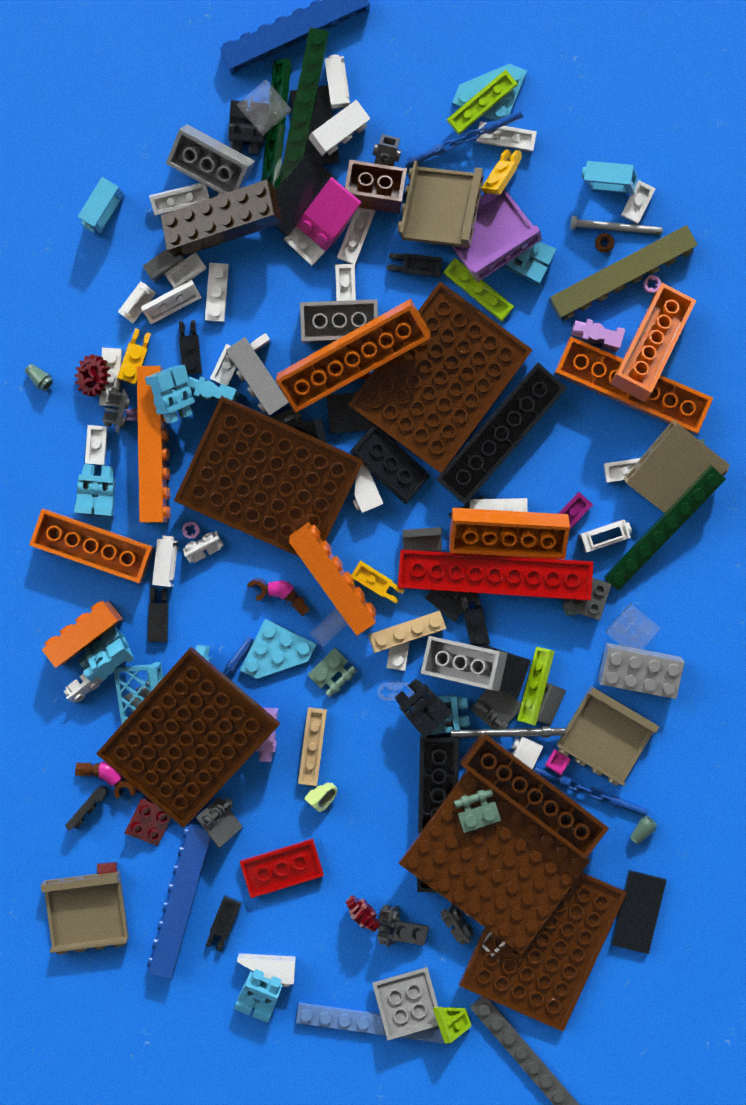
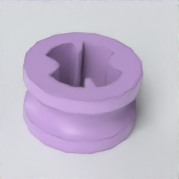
(652, 278)
(131, 414)
(185, 532)

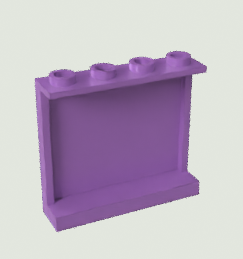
(498, 235)

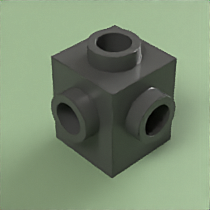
(387, 150)

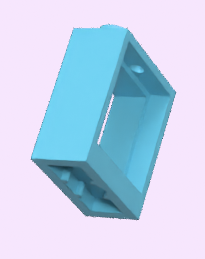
(610, 177)
(100, 206)

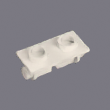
(132, 307)
(209, 542)
(76, 692)

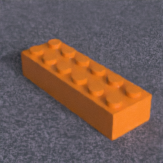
(653, 342)
(509, 533)
(91, 545)
(332, 578)

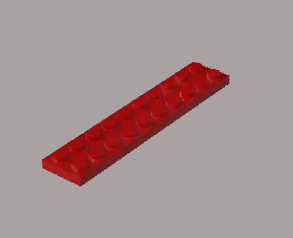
(495, 575)

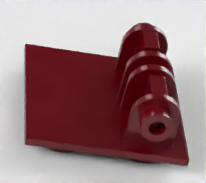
(148, 822)

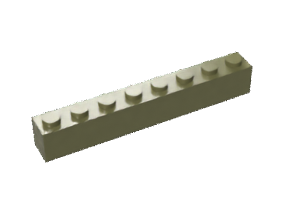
(623, 272)

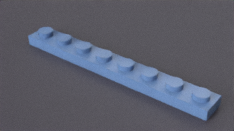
(355, 1021)

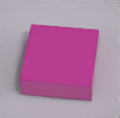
(557, 762)

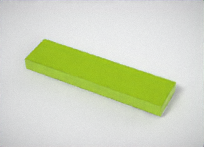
(482, 102)
(479, 290)
(535, 686)

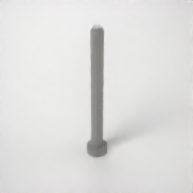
(614, 226)

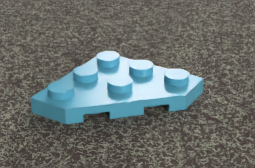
(472, 87)
(276, 650)

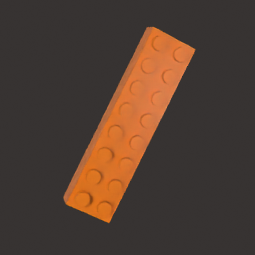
(353, 355)
(668, 401)
(152, 453)

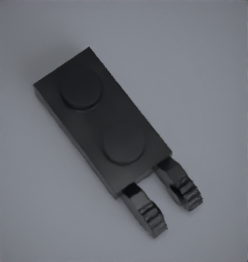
(417, 265)
(190, 349)
(158, 617)
(475, 622)
(87, 807)
(224, 920)
(405, 931)

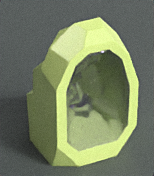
(321, 796)

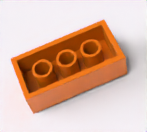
(83, 633)

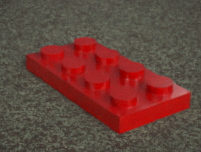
(281, 868)

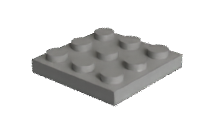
(406, 1003)

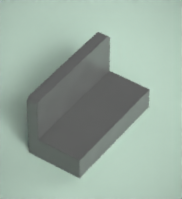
(161, 264)
(422, 539)
(550, 703)

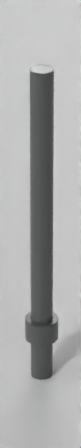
(544, 732)

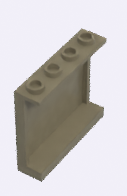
(441, 206)
(672, 466)
(606, 736)
(86, 912)

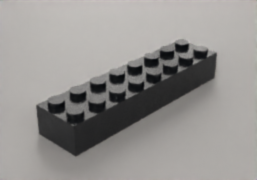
(501, 433)
(436, 779)

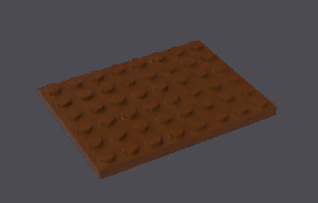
(444, 385)
(266, 476)
(188, 737)
(498, 874)
(556, 963)

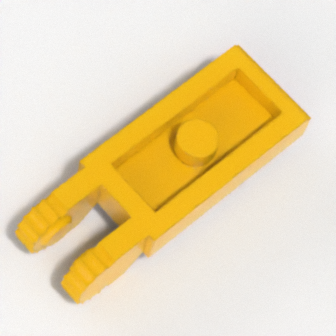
(502, 172)
(133, 357)
(375, 581)

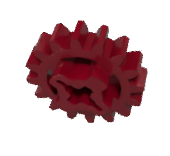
(92, 375)
(363, 913)

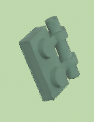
(328, 668)
(478, 816)

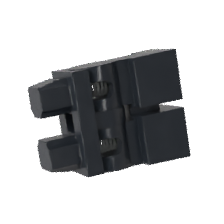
(247, 132)
(436, 708)

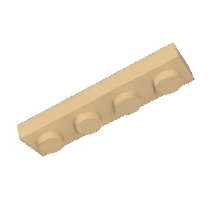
(406, 632)
(312, 746)

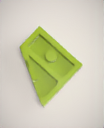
(452, 1022)

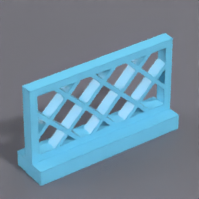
(155, 675)

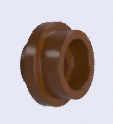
(607, 237)

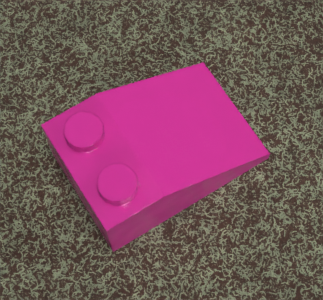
(328, 214)

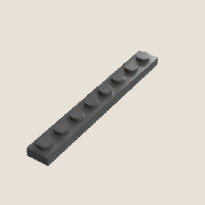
(522, 1052)

